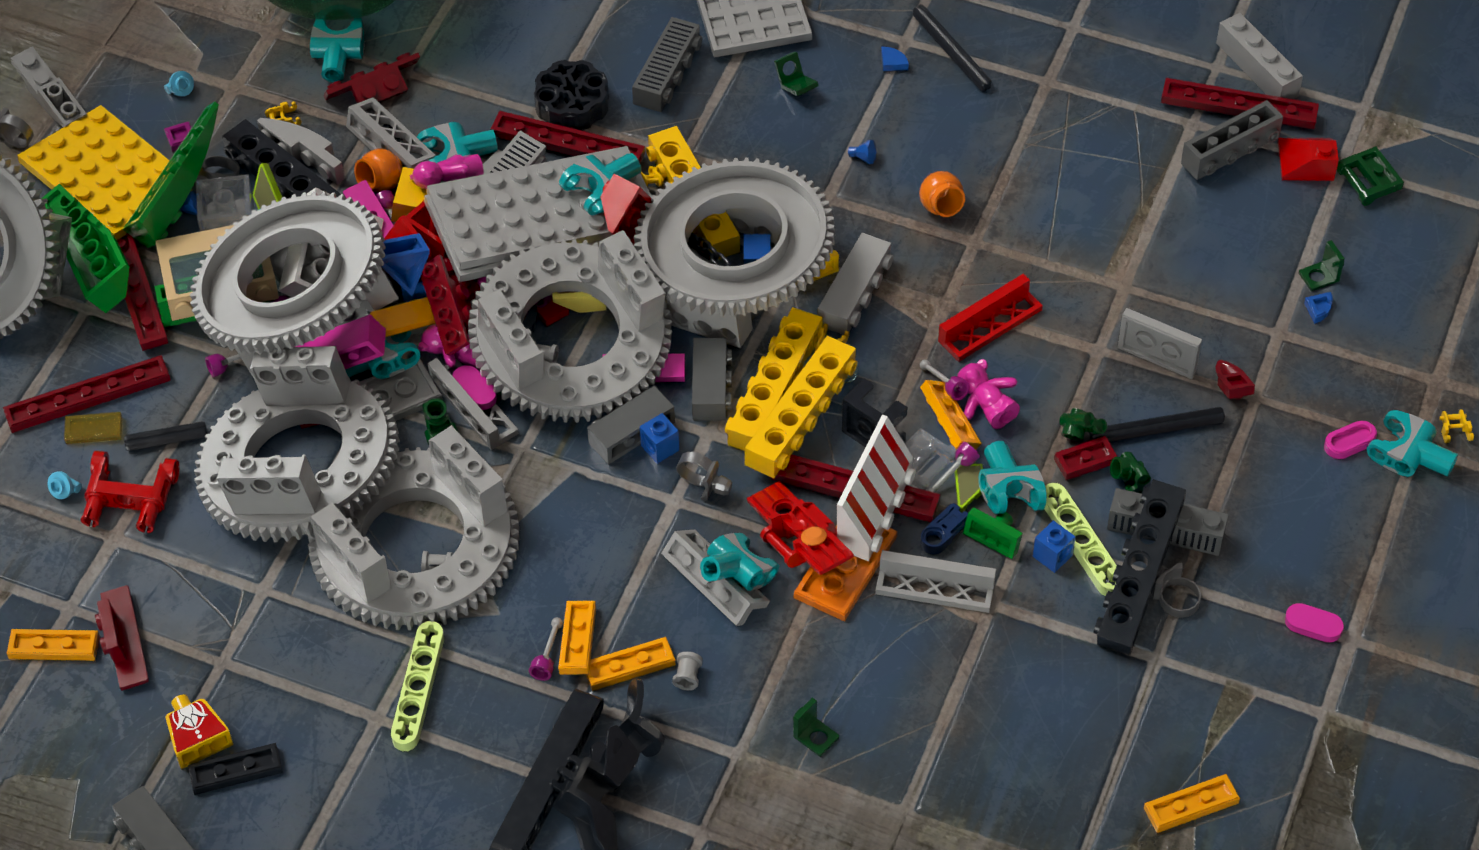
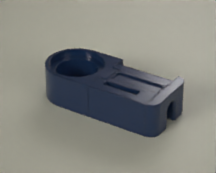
(946, 527)

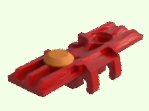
(814, 531)

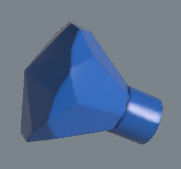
(865, 151)
(190, 204)

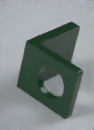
(796, 82)
(1330, 267)
(806, 723)

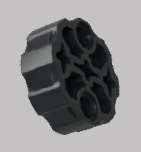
(571, 94)

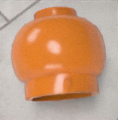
(379, 169)
(942, 194)

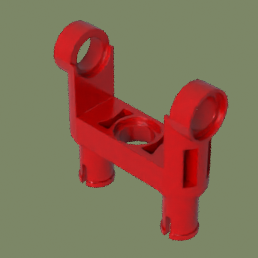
(146, 498)

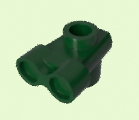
(1079, 422)
(438, 423)
(1130, 471)

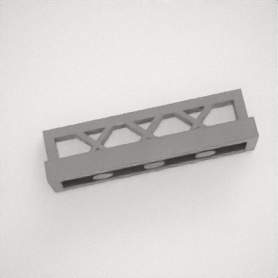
(374, 136)
(468, 409)
(686, 552)
(937, 575)

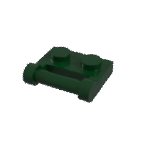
(1375, 170)

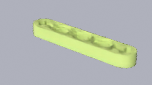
(1081, 527)
(421, 697)

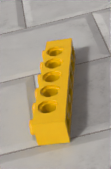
(672, 158)
(775, 374)
(800, 407)

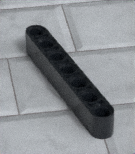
(536, 795)

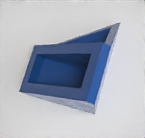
(405, 260)

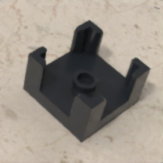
(861, 419)

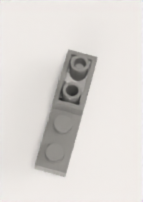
(46, 88)
(304, 145)

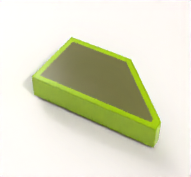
(265, 187)
(967, 485)

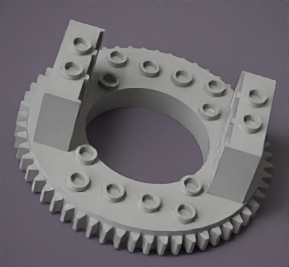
(758, 200)
(32, 248)
(608, 273)
(349, 278)
(444, 474)
(278, 492)

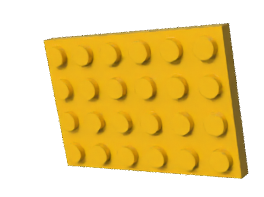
(98, 165)

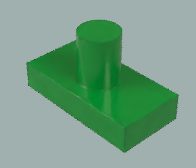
(993, 532)

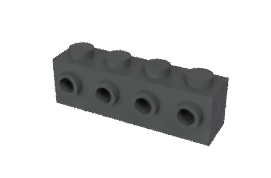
(1232, 140)

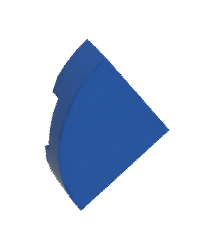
(893, 59)
(1319, 306)

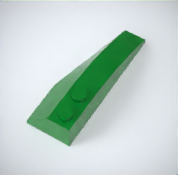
(173, 184)
(91, 252)

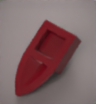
(1233, 380)

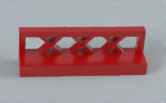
(982, 312)

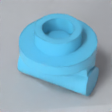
(180, 84)
(62, 485)

